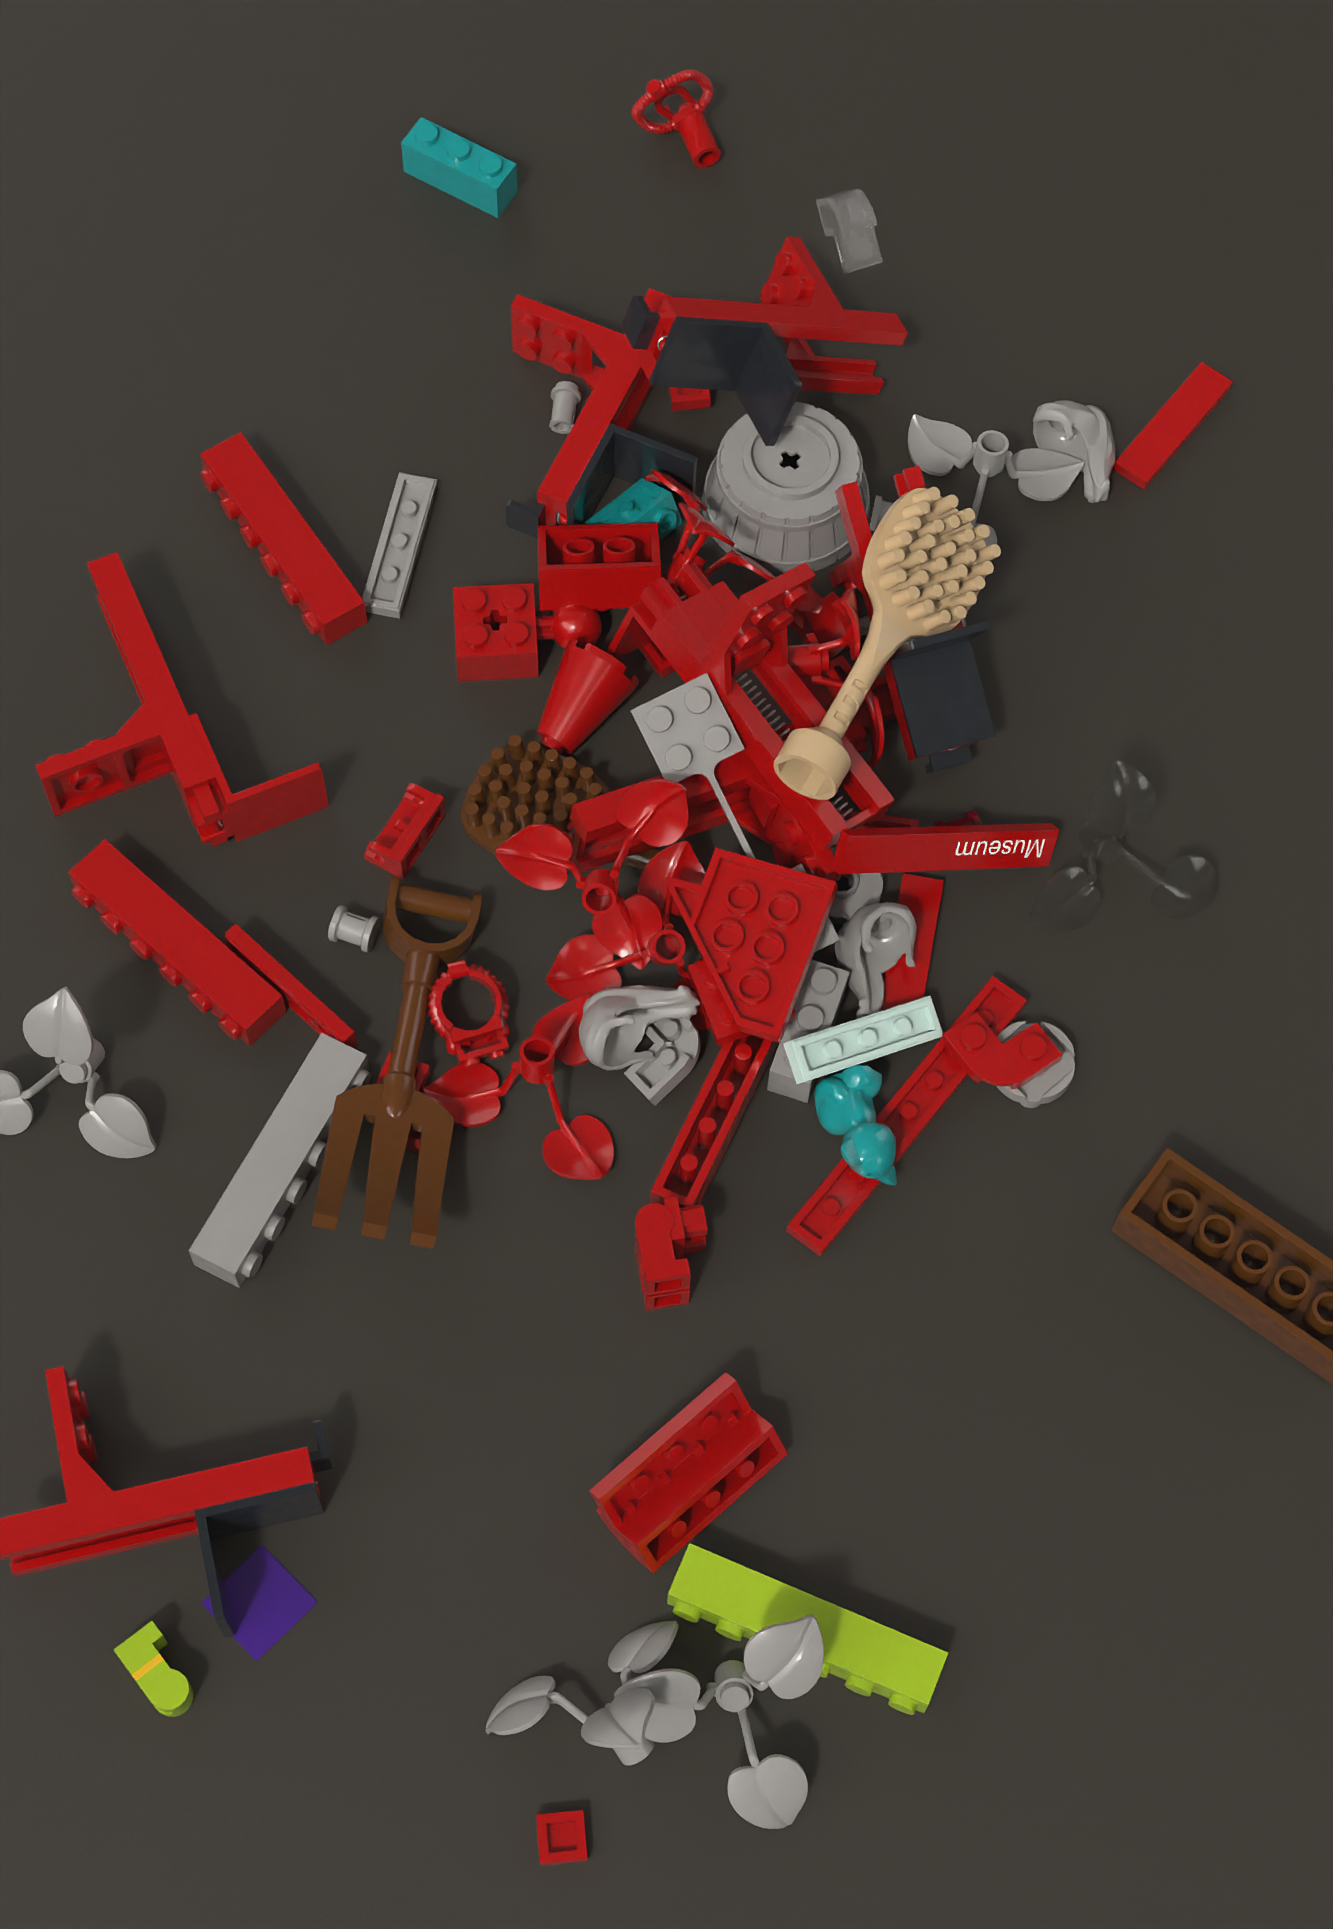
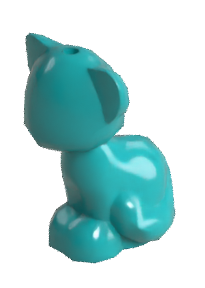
(847, 1109)

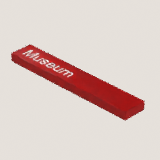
(944, 848)

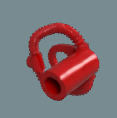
(689, 118)

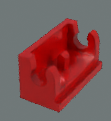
(407, 831)

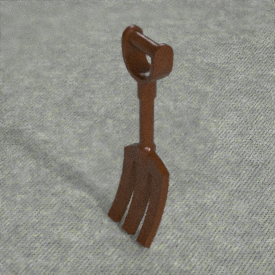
(395, 1103)

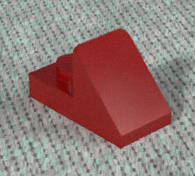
(819, 617)

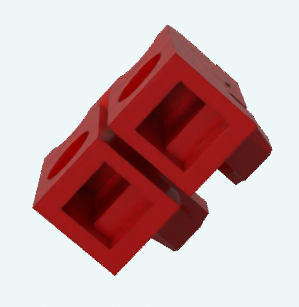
(661, 1241)

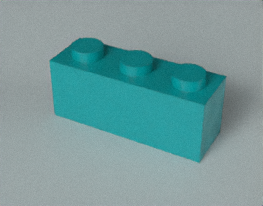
(459, 167)

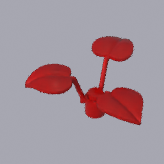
(698, 525)
(813, 659)
(542, 852)
(588, 967)
(471, 1095)

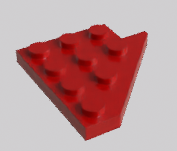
(755, 934)

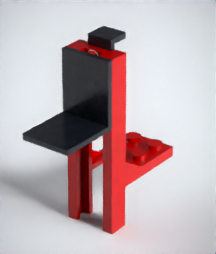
(737, 348)
(601, 438)
(928, 678)
(202, 1503)

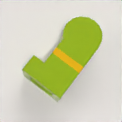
(163, 1686)

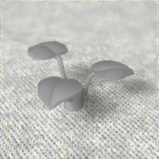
(941, 445)
(62, 1031)
(778, 1656)
(615, 1726)

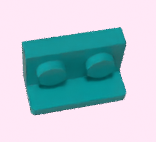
(641, 504)

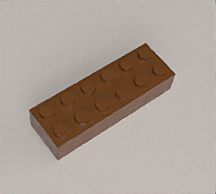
(1234, 1258)

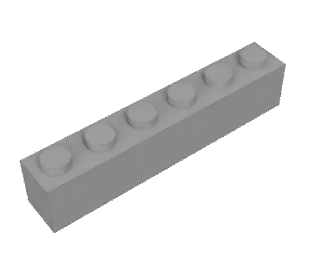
(278, 1163)

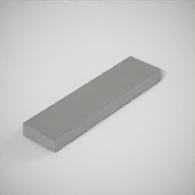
(399, 545)

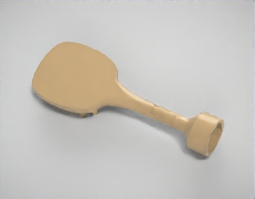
(921, 582)

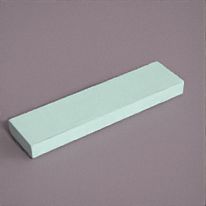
(863, 1039)

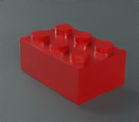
(596, 564)

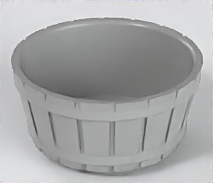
(786, 512)

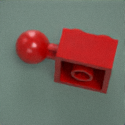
(500, 631)

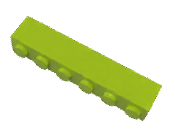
(854, 1647)

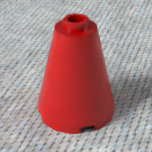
(582, 696)

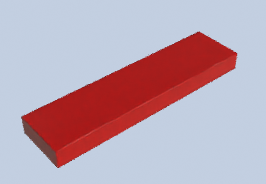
(1172, 425)
(923, 899)
(294, 993)

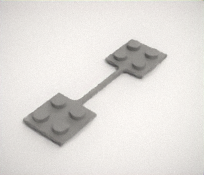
(689, 737)

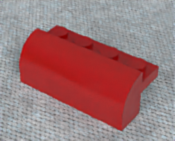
(687, 1473)

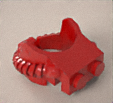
(471, 1044)

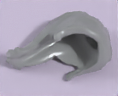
(1082, 434)
(873, 945)
(618, 1019)

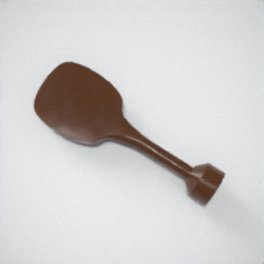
(529, 787)

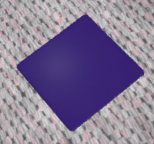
(263, 1602)

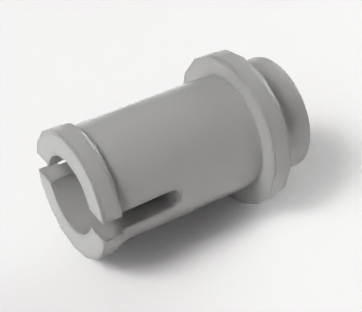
(564, 397)

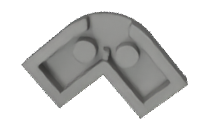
(674, 1054)

